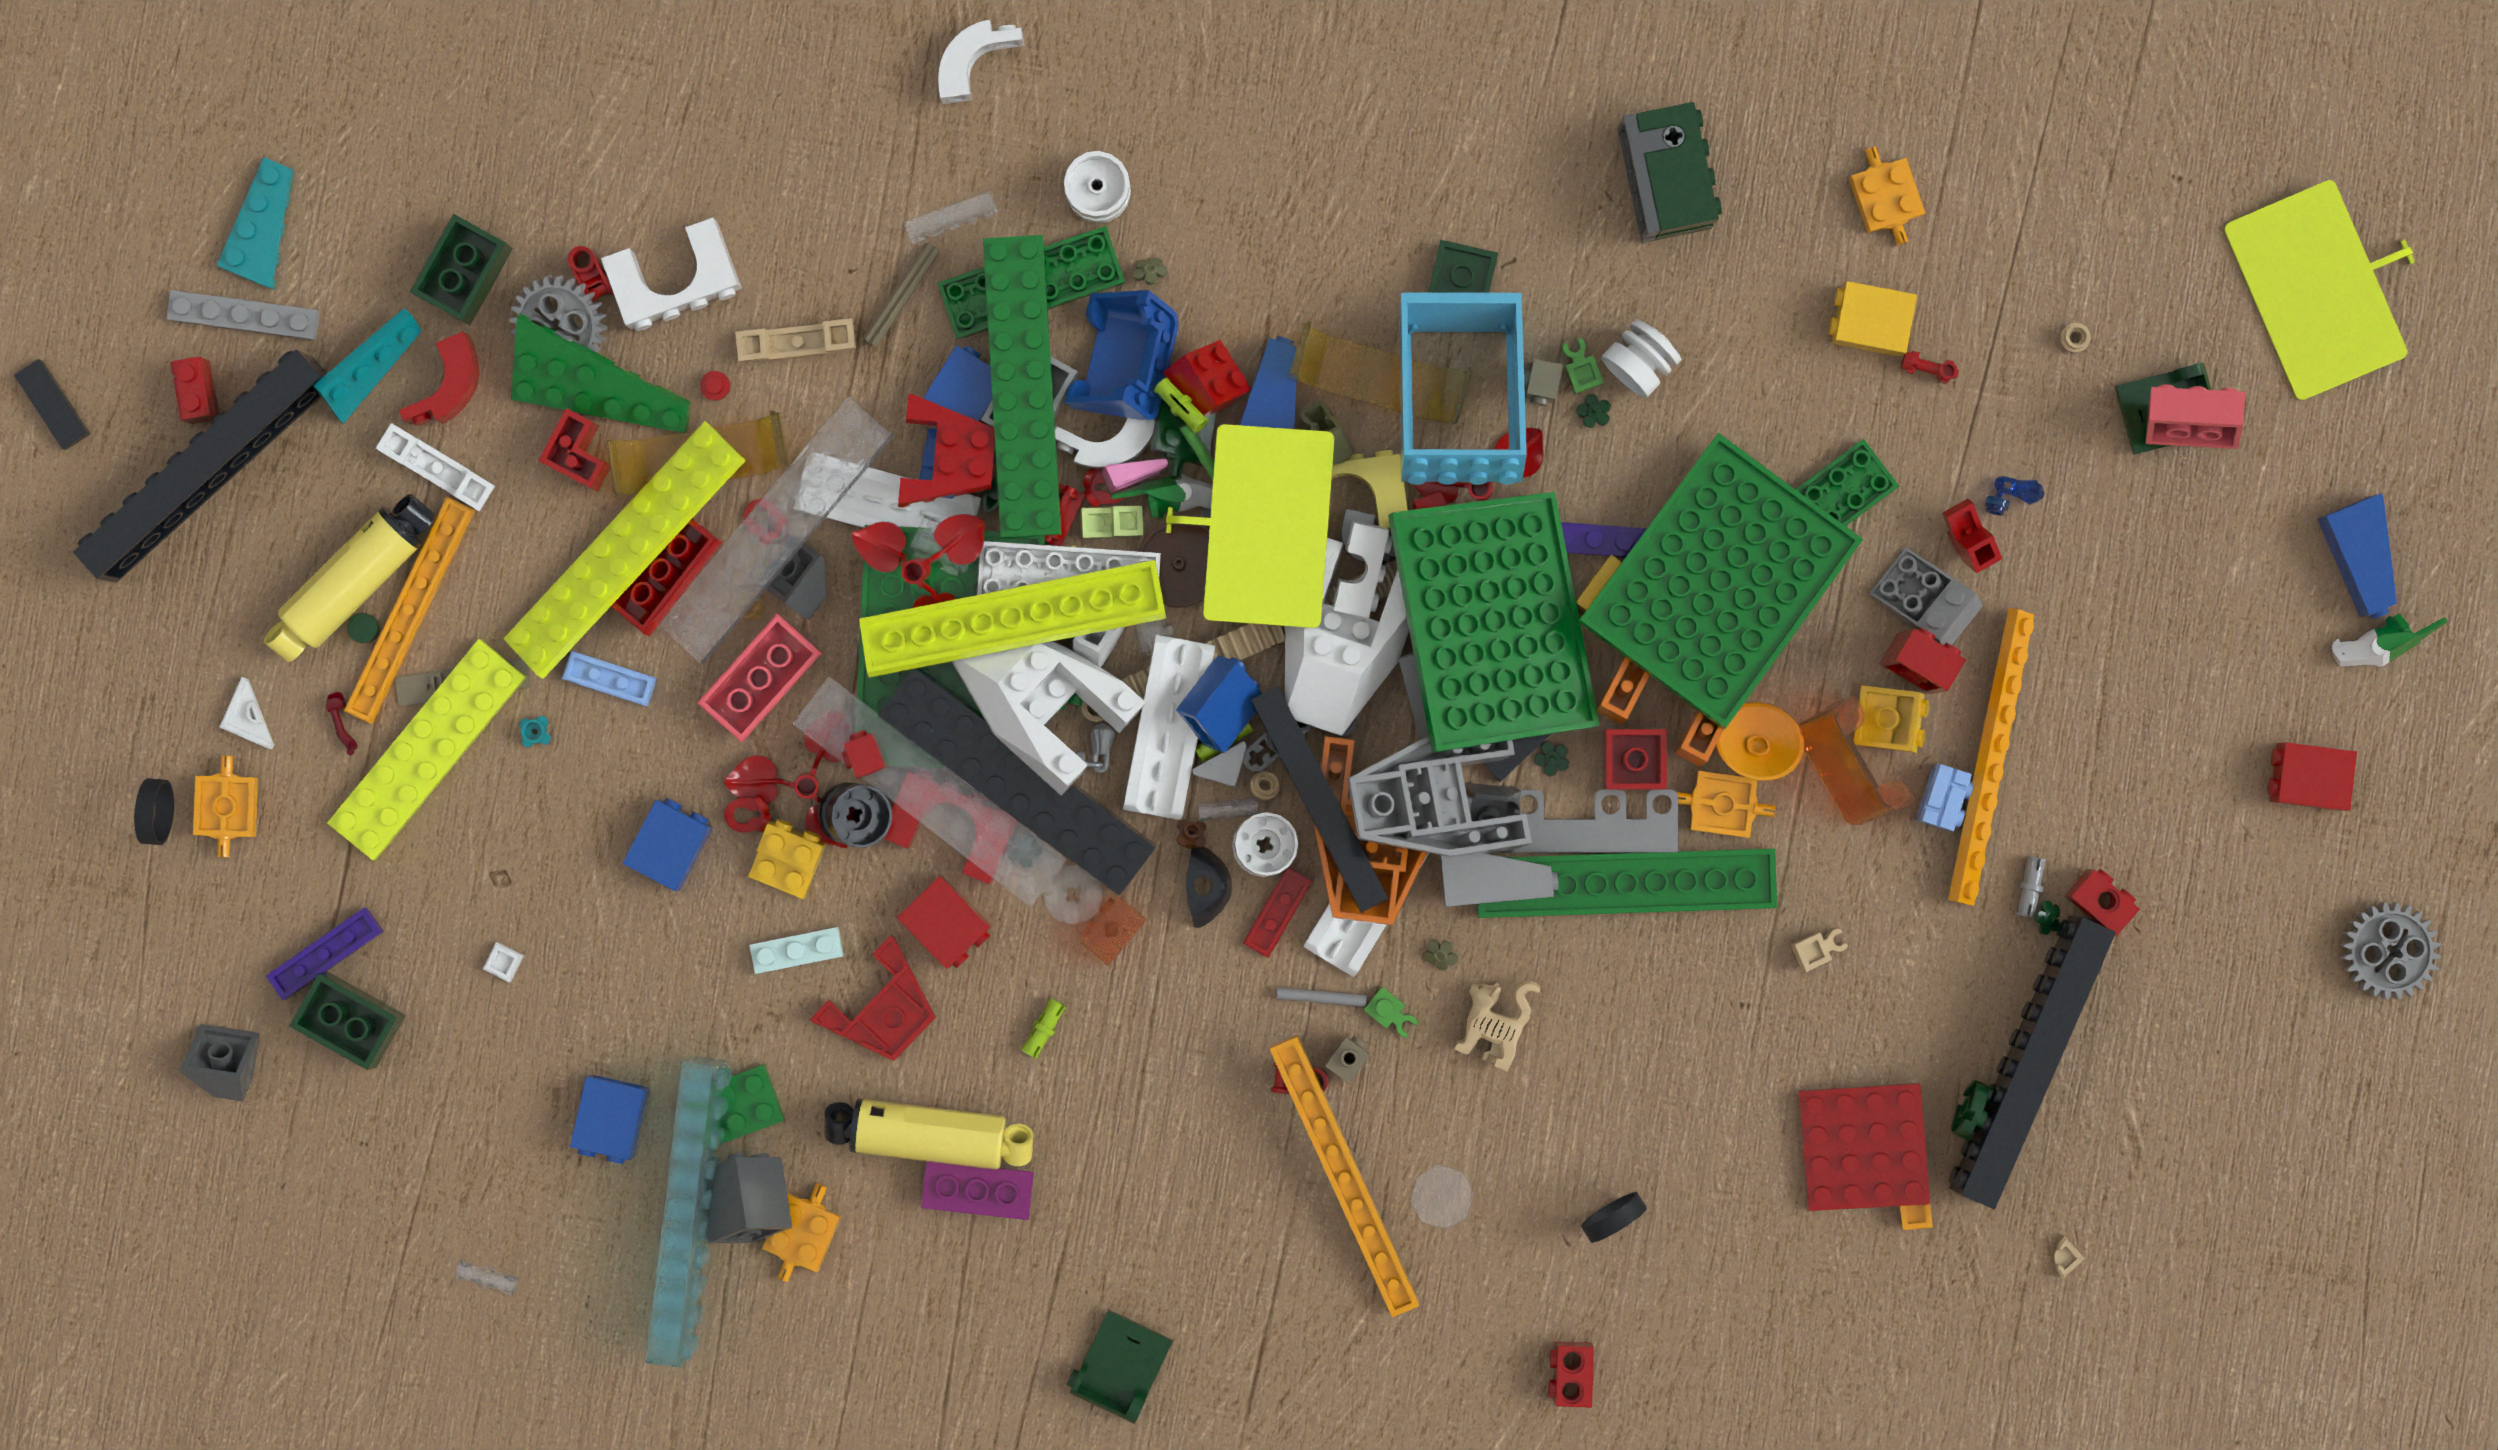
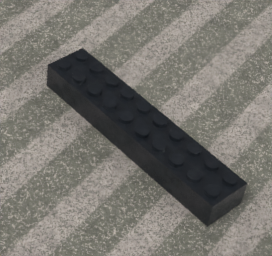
(201, 468)
(966, 745)
(2032, 1059)

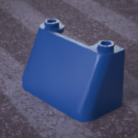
(1128, 355)

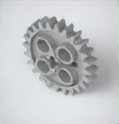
(570, 301)
(2369, 933)

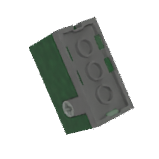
(1666, 180)

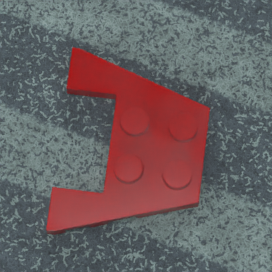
(961, 454)
(892, 1016)

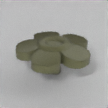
(1150, 271)
(1441, 953)

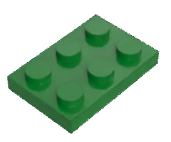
(750, 1104)

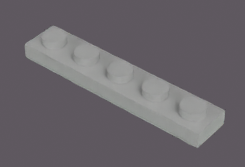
(243, 315)

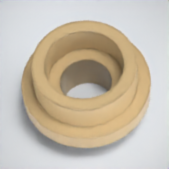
(2084, 337)
(1267, 778)

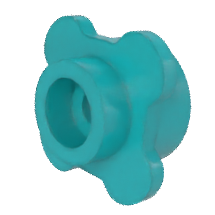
(527, 727)

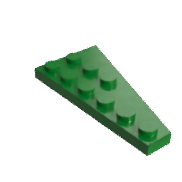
(573, 377)

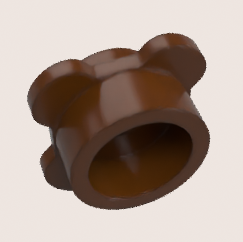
(1191, 841)

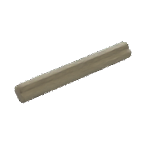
(901, 294)

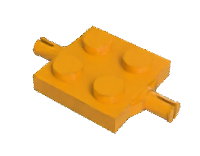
(1886, 195)
(1724, 804)
(225, 806)
(809, 1236)

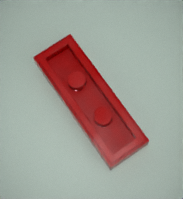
(1277, 912)

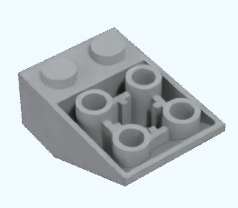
(1926, 597)

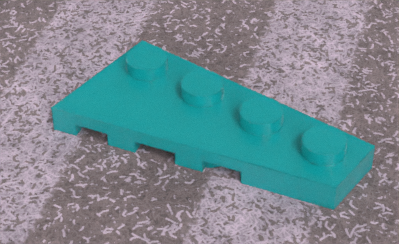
(257, 232)
(362, 370)

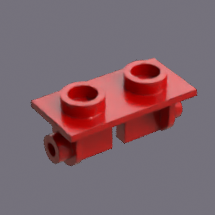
(1069, 505)

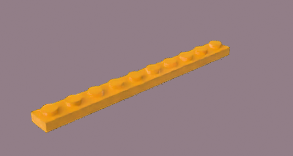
(1991, 756)
(1344, 1175)

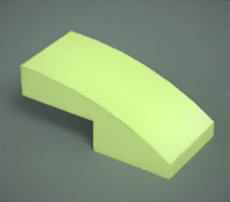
(1111, 522)

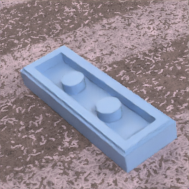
(609, 678)

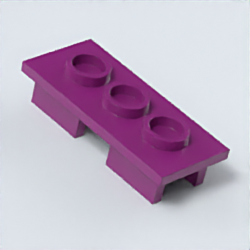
(978, 1190)

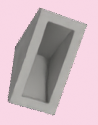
(1223, 767)

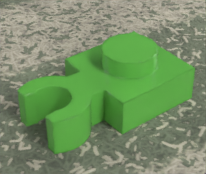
(1582, 371)
(1387, 1009)

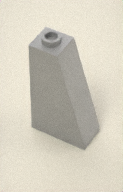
(1493, 879)

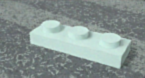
(796, 950)

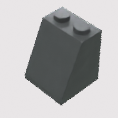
(748, 1200)

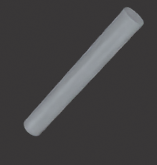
(1321, 997)

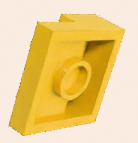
(1891, 719)
(787, 858)

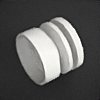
(1646, 352)
(1281, 838)

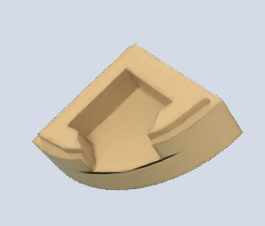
(2065, 1257)

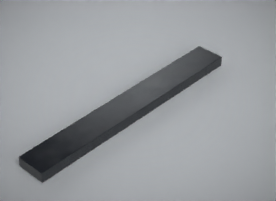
(1319, 800)

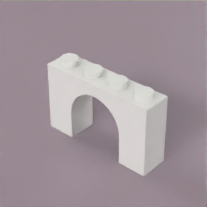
(713, 280)

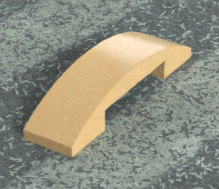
(795, 341)

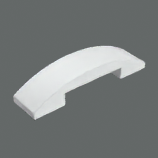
(435, 466)

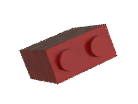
(2312, 776)
(945, 923)

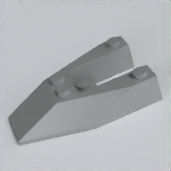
(1423, 805)

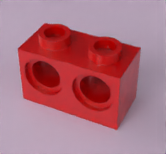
(1579, 1373)

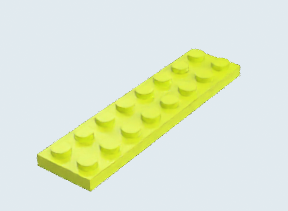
(427, 749)

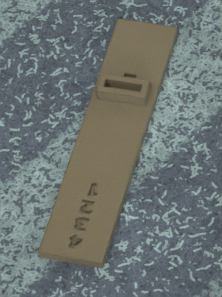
(414, 688)

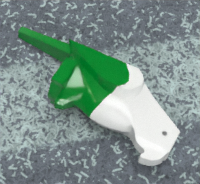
(1172, 493)
(2382, 643)

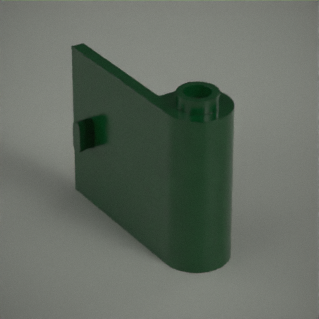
(2135, 399)
(1119, 1370)

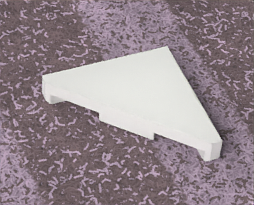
(245, 717)

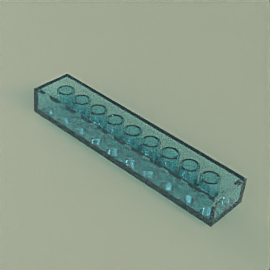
(687, 1211)

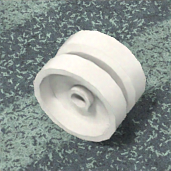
(1105, 203)

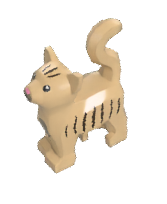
(1495, 1027)

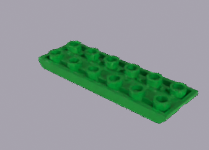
(1072, 270)
(1850, 484)

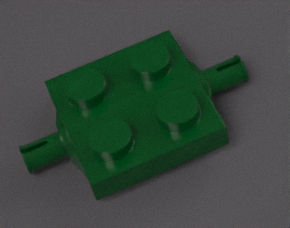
(1171, 442)

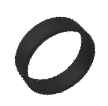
(150, 794)
(1613, 1217)

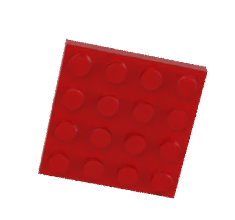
(1864, 1147)

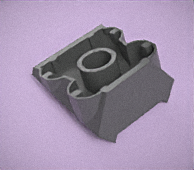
(1492, 802)

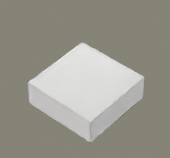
(503, 962)

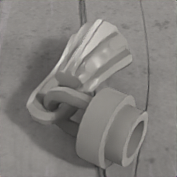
(1102, 739)

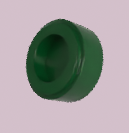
(363, 628)

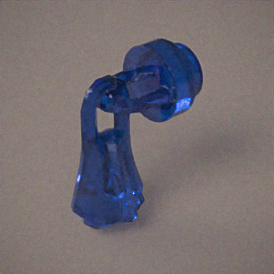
(2027, 490)

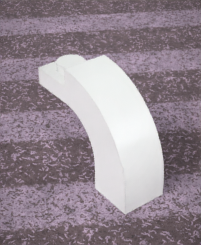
(963, 53)
(1122, 448)

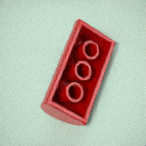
(667, 578)

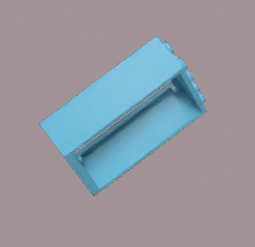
(1464, 314)

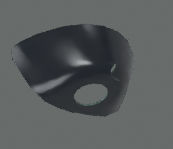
(1207, 907)

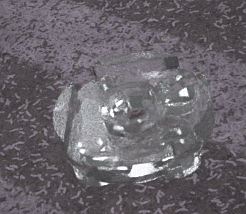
(1073, 912)

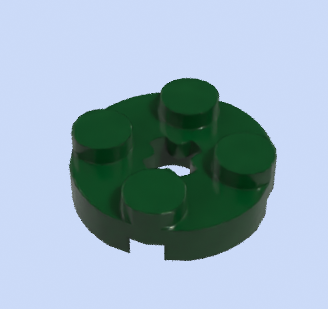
(1971, 1111)

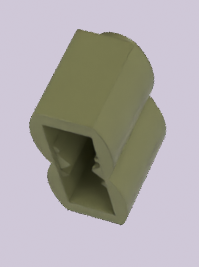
(1320, 418)

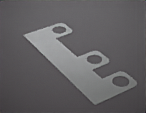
(1607, 831)

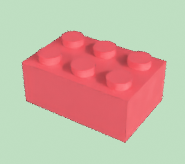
(2195, 417)

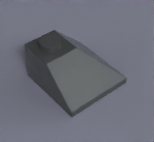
(801, 582)
(222, 1061)

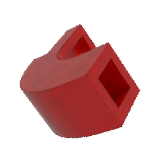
(457, 387)

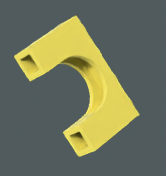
(1383, 478)

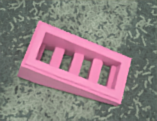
(1127, 474)

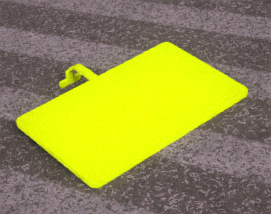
(2317, 289)
(1267, 525)

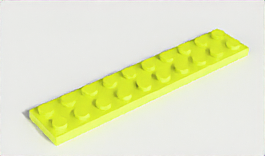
(624, 549)
(1012, 618)

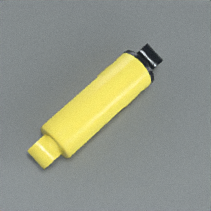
(349, 577)
(928, 1134)

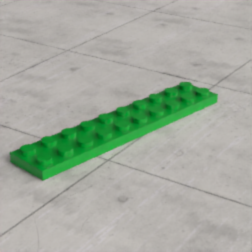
(1022, 386)
(1650, 883)

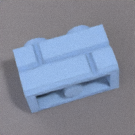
(1944, 797)

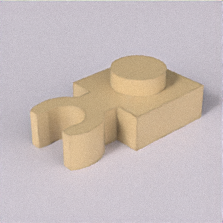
(1815, 950)

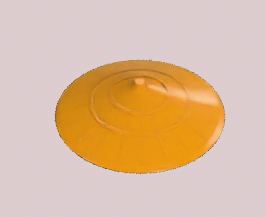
(1761, 742)

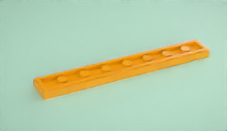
(409, 610)

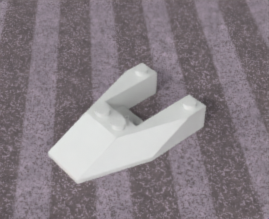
(1344, 659)
(1028, 686)

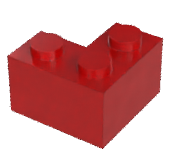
(568, 453)

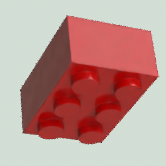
(1923, 660)

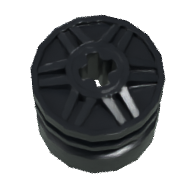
(869, 820)

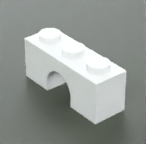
(1358, 595)

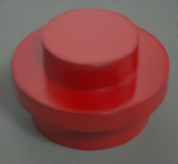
(715, 385)

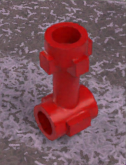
(1943, 372)

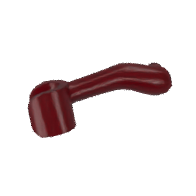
(333, 705)

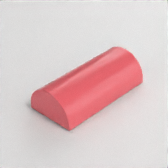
(759, 677)

